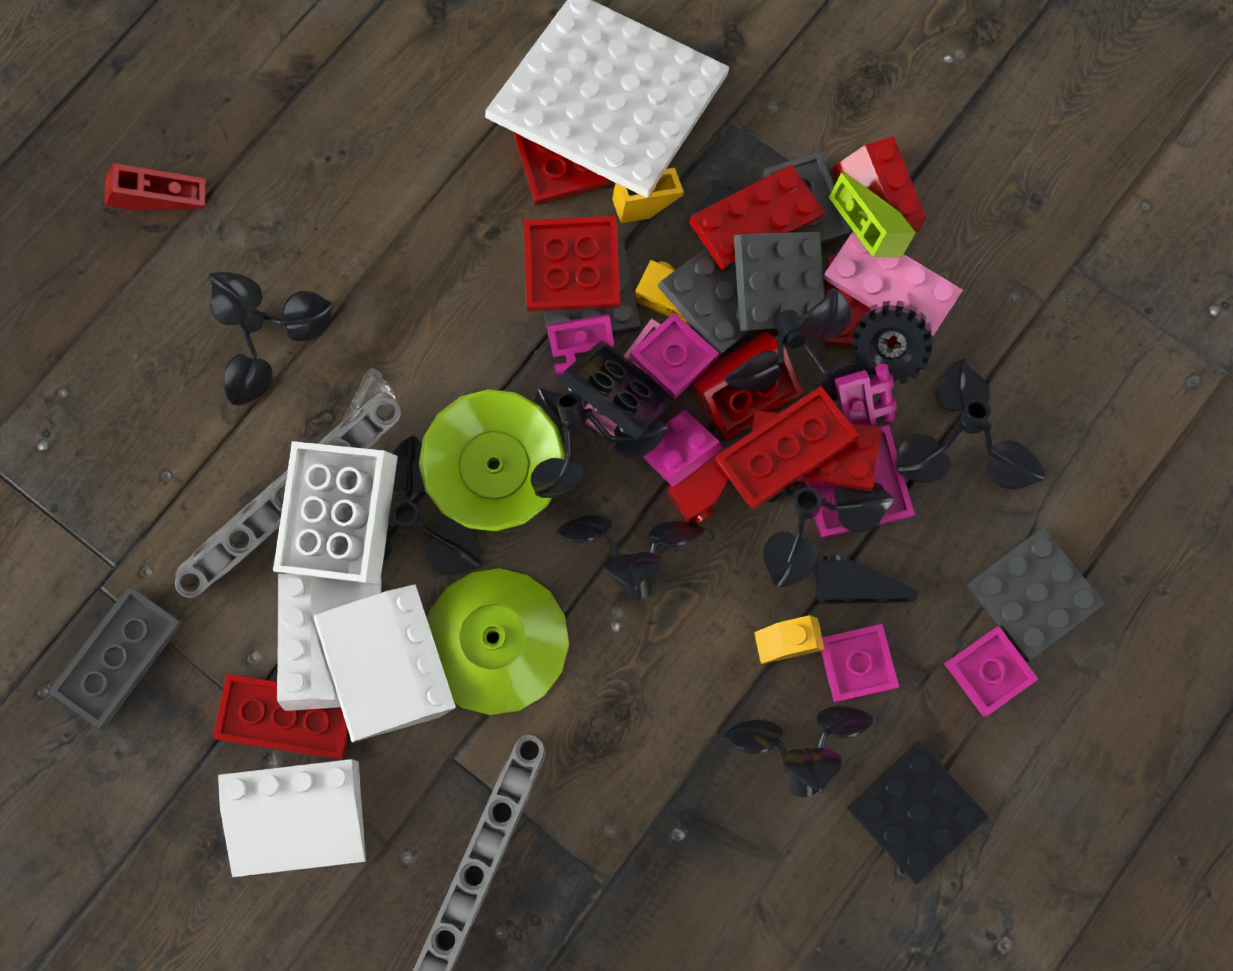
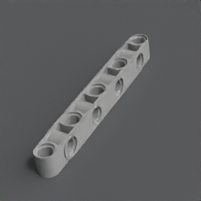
(264, 512)
(484, 851)

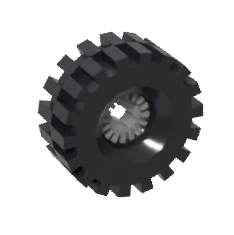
(881, 324)

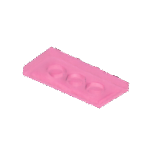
(892, 280)

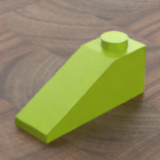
(872, 219)

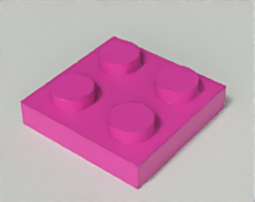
(674, 355)
(683, 449)
(858, 663)
(991, 671)

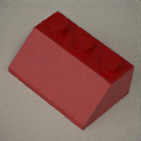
(883, 172)
(734, 409)

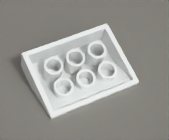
(335, 512)
(384, 663)
(302, 666)
(292, 817)

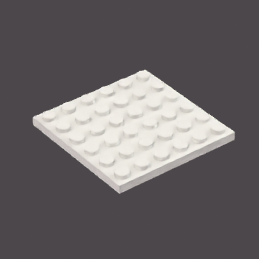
(608, 94)

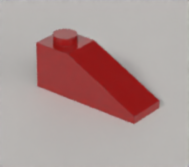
(152, 189)
(699, 492)

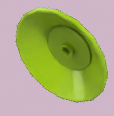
(469, 437)
(529, 647)

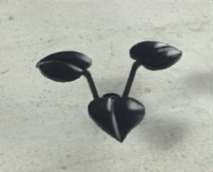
(234, 302)
(823, 320)
(965, 390)
(560, 477)
(454, 545)
(793, 558)
(631, 569)
(807, 768)

